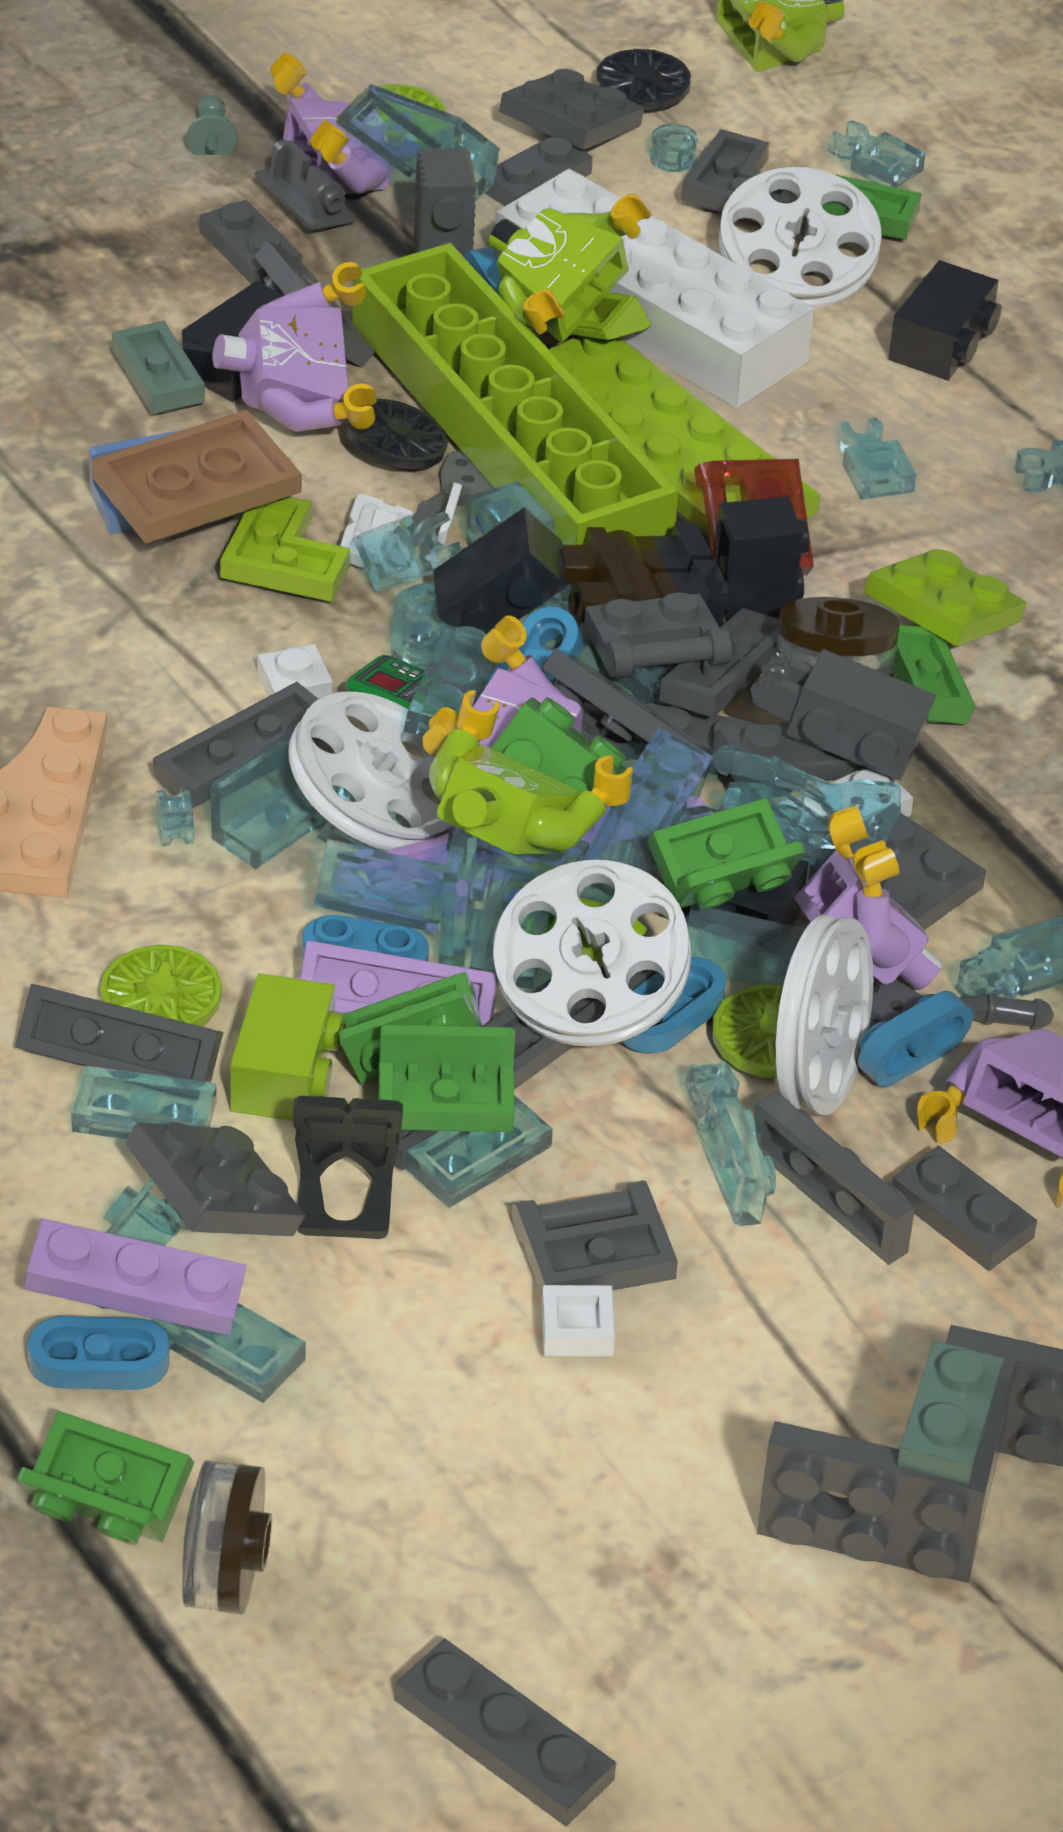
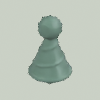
(211, 131)

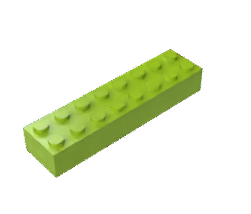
(508, 397)

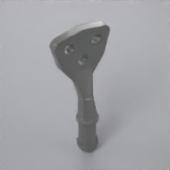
(455, 469)
(985, 1007)

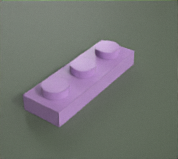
(371, 976)
(135, 1276)

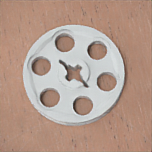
(823, 233)
(368, 766)
(576, 974)
(824, 1014)

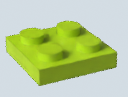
(946, 596)

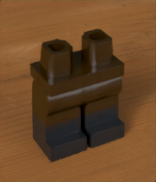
(643, 569)

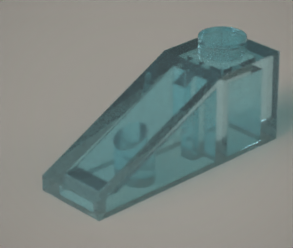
(402, 126)
(663, 785)

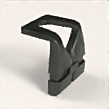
(334, 1130)

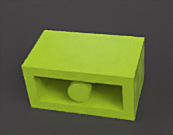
(284, 1046)

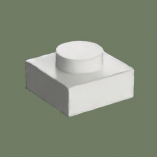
(292, 665)
(578, 1321)

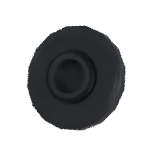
(645, 77)
(400, 436)

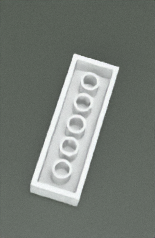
(704, 311)

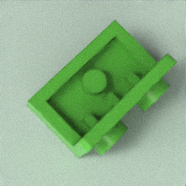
(547, 742)
(724, 853)
(436, 1004)
(449, 1076)
(108, 1478)

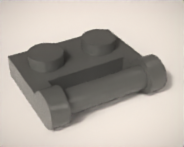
(656, 633)
(597, 1239)

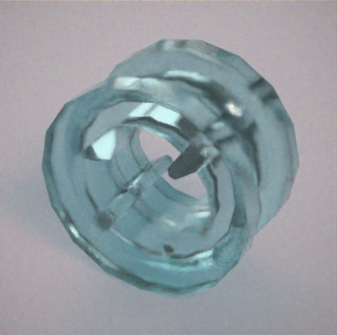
(673, 147)
(175, 817)

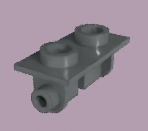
(304, 188)

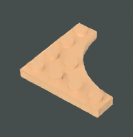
(48, 801)

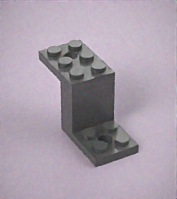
(904, 1513)

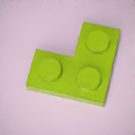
(273, 554)

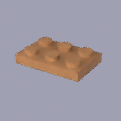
(196, 476)

